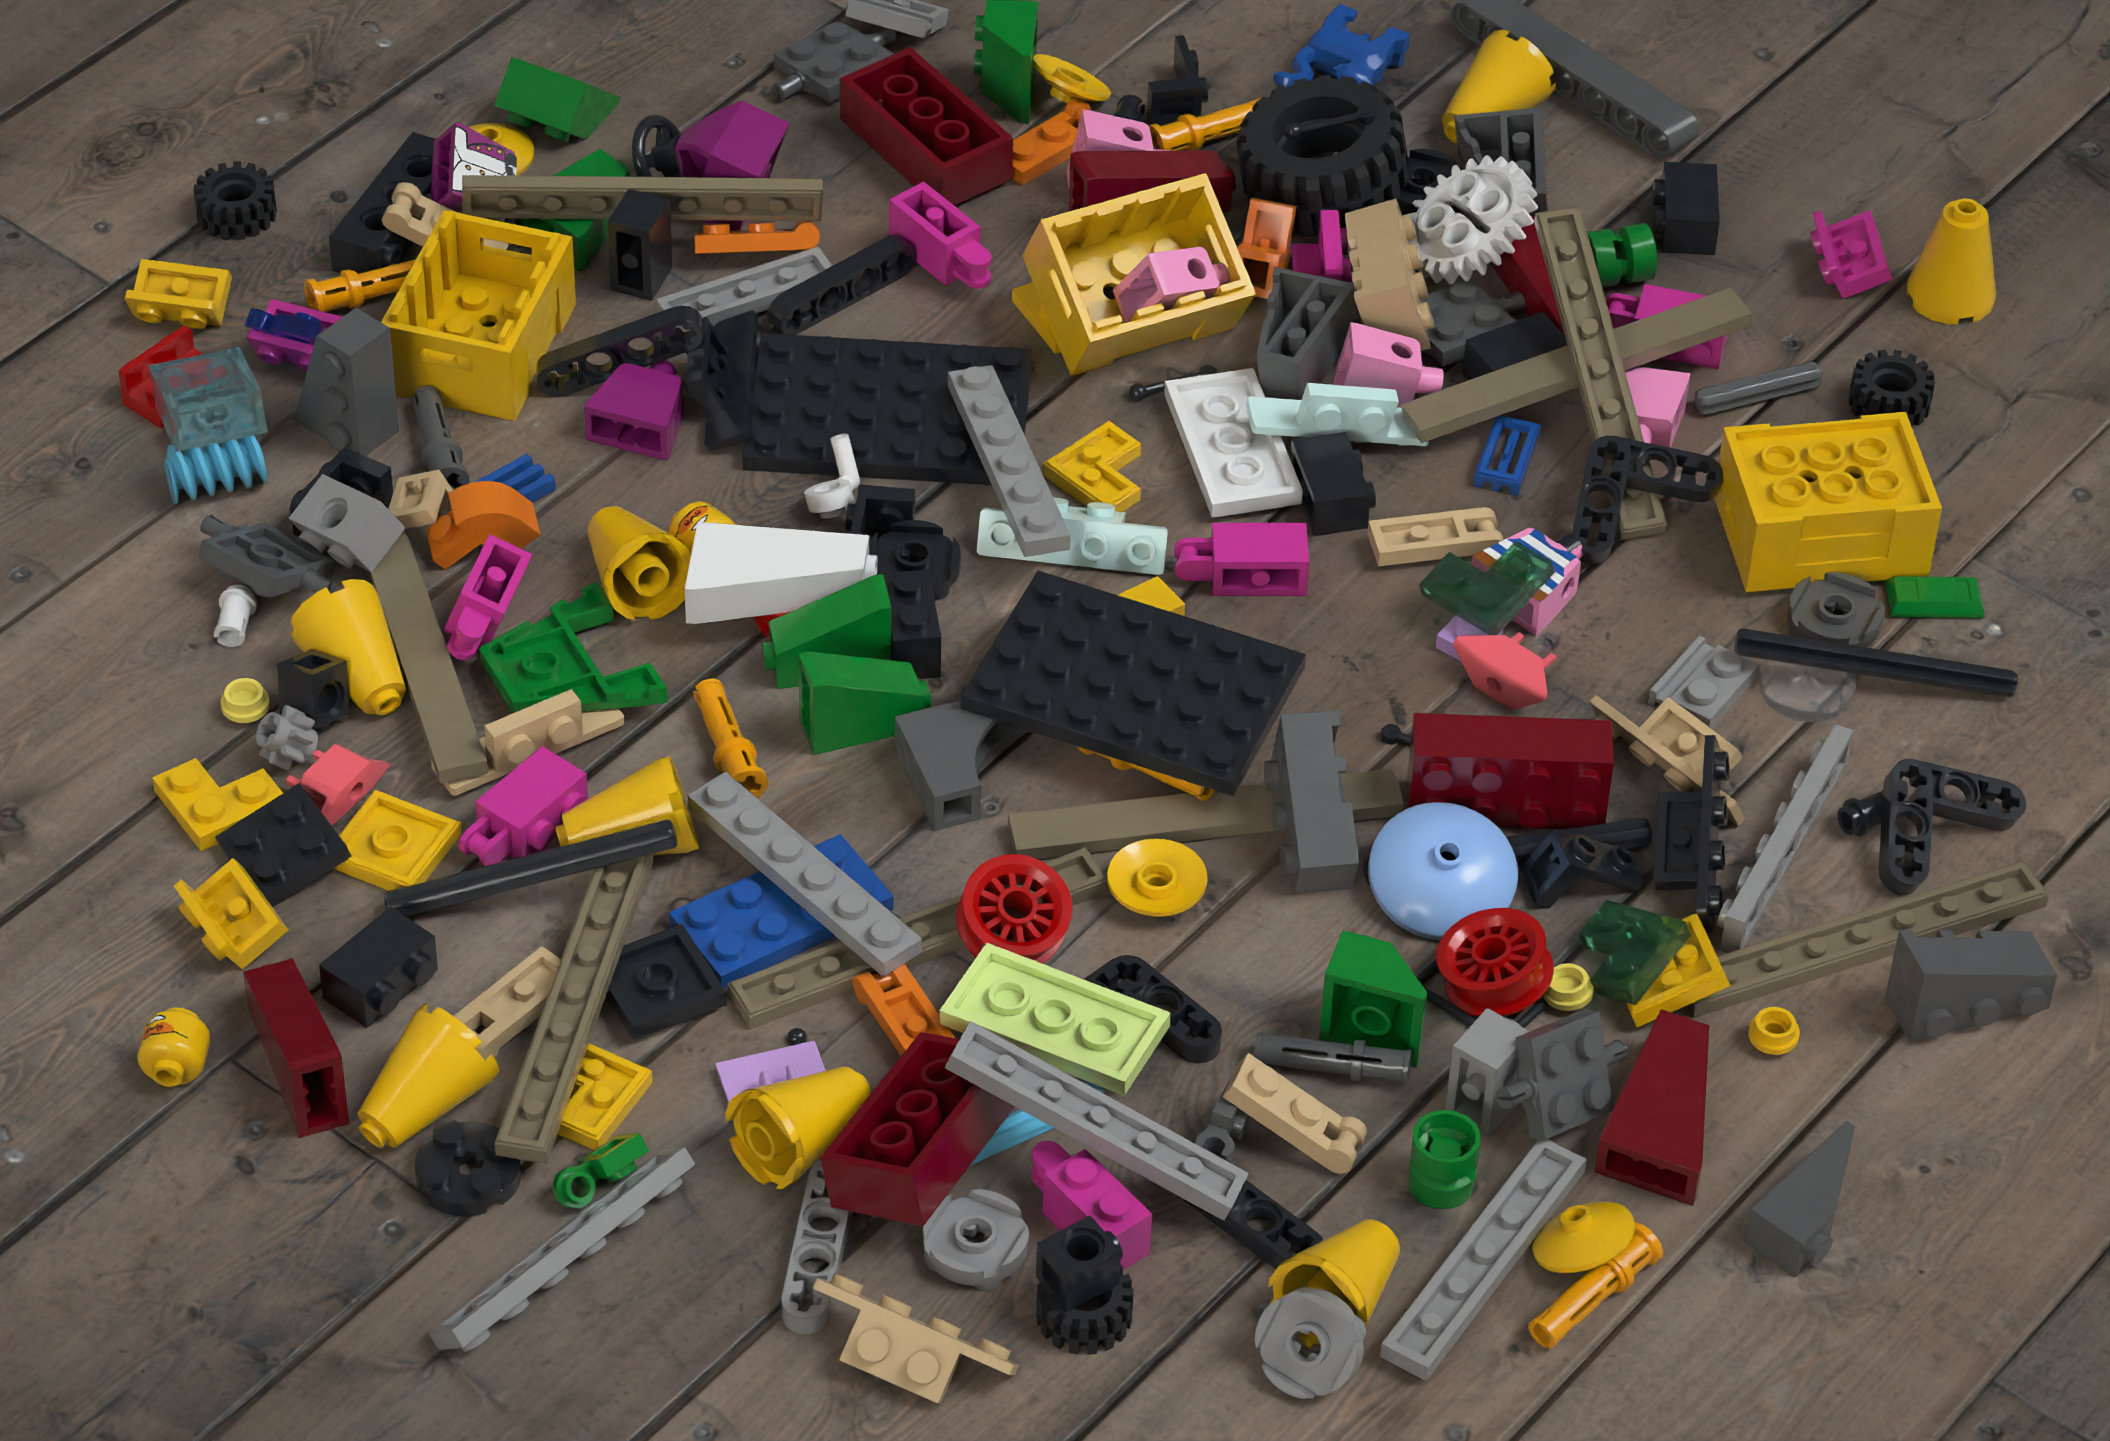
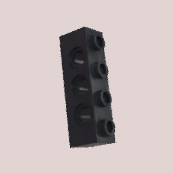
(361, 238)

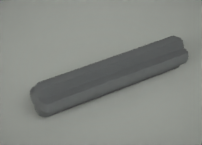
(1757, 388)

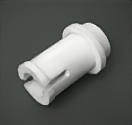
(236, 606)

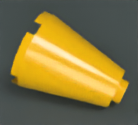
(1501, 78)
(1955, 267)
(638, 564)
(354, 629)
(636, 800)
(424, 1078)
(793, 1122)
(1348, 1264)

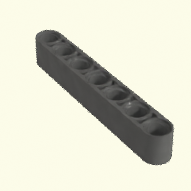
(1587, 77)

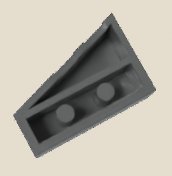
(1509, 134)
(1303, 331)
(351, 385)
(1312, 803)
(1966, 982)

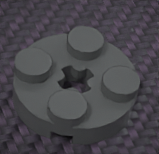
(1814, 602)

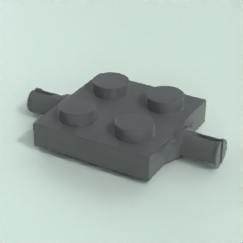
(825, 57)
(1462, 313)
(265, 558)
(1563, 1074)

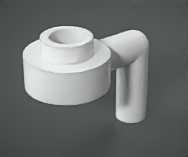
(832, 496)

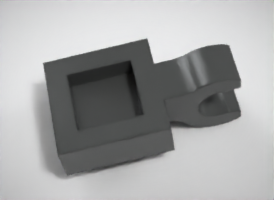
(1224, 1125)

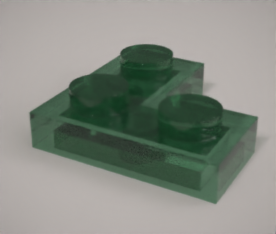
(1490, 597)
(1637, 946)

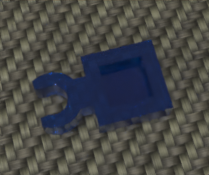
(299, 327)

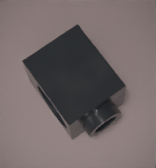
(315, 686)
(1078, 1263)

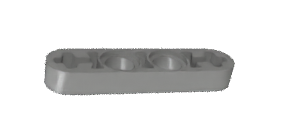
(813, 1244)

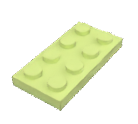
(1057, 1017)

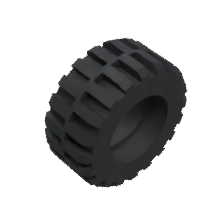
(1363, 174)

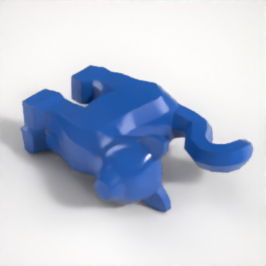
(1340, 52)

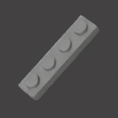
(747, 289)

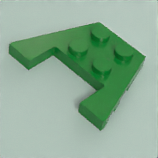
(548, 659)

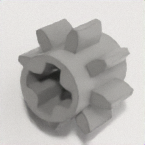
(286, 737)

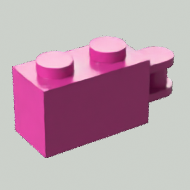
(942, 235)
(1655, 299)
(1247, 559)
(485, 597)
(524, 808)
(1084, 1187)

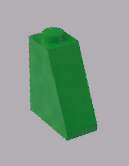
(586, 233)
(843, 623)
(854, 698)

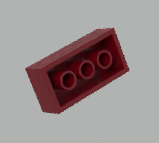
(926, 126)
(1513, 768)
(911, 1137)

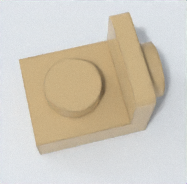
(420, 498)

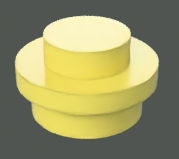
(244, 701)
(1569, 988)

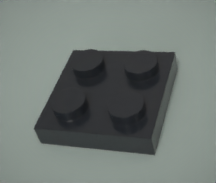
(284, 845)
(663, 983)

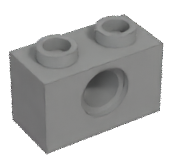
(346, 524)
(1480, 1065)

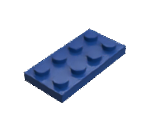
(760, 925)

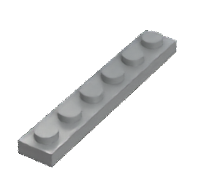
(1008, 461)
(1790, 829)
(805, 874)
(1097, 1120)
(1482, 1259)
(548, 1261)

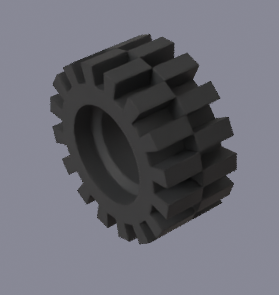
(238, 217)
(1896, 373)
(1087, 1327)

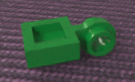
(609, 1161)

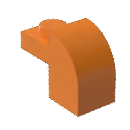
(1266, 242)
(479, 511)

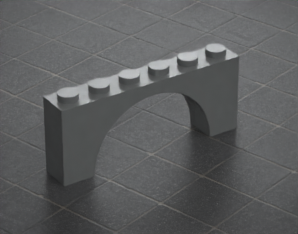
(943, 756)

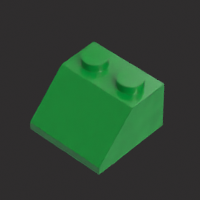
(1007, 54)
(553, 100)
(1372, 997)

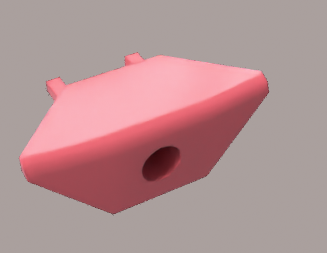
(1504, 668)
(339, 780)

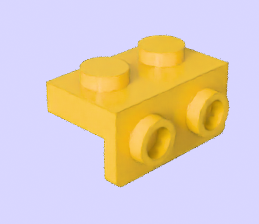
(179, 293)
(232, 913)

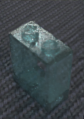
(228, 397)

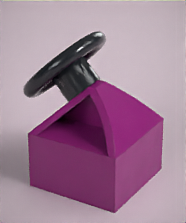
(725, 144)

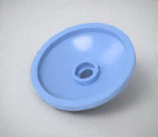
(1423, 888)

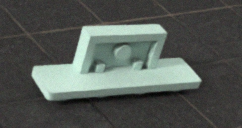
(1330, 409)
(1096, 540)

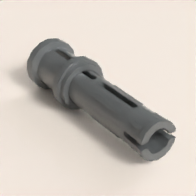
(439, 448)

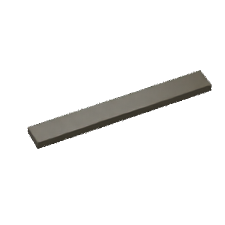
(599, 196)
(1595, 355)
(1554, 373)
(427, 666)
(1181, 817)
(1873, 934)
(830, 969)
(571, 1011)

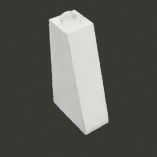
(769, 570)

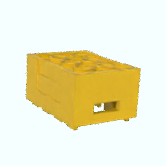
(1102, 243)
(460, 289)
(1827, 501)

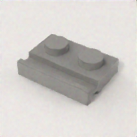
(900, 15)
(1705, 681)

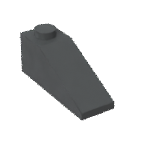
(1798, 1213)

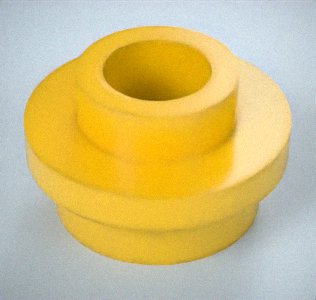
(1774, 1031)

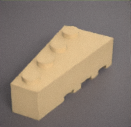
(1386, 273)

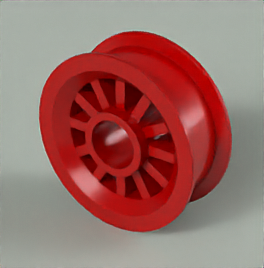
(986, 899)
(1495, 962)

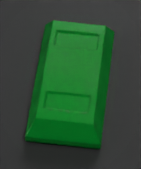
(1934, 597)

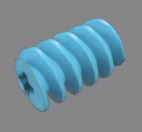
(214, 465)

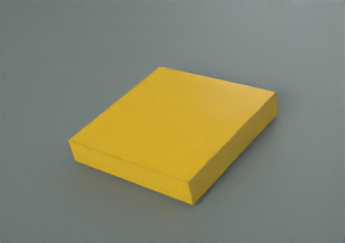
(396, 842)

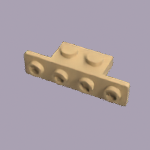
(550, 723)
(1673, 742)
(905, 1349)

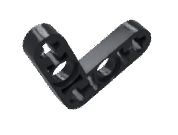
(1628, 473)
(1931, 800)
(1155, 988)

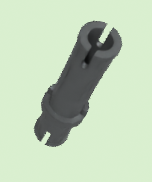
(1393, 1065)

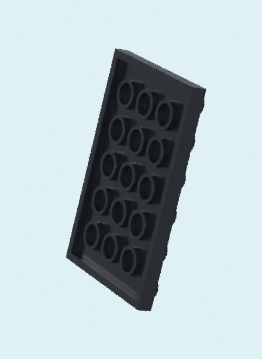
(880, 394)
(1134, 682)

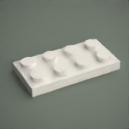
(1231, 463)

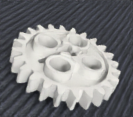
(1489, 195)

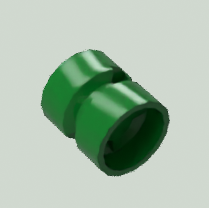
(1624, 255)
(1444, 1159)

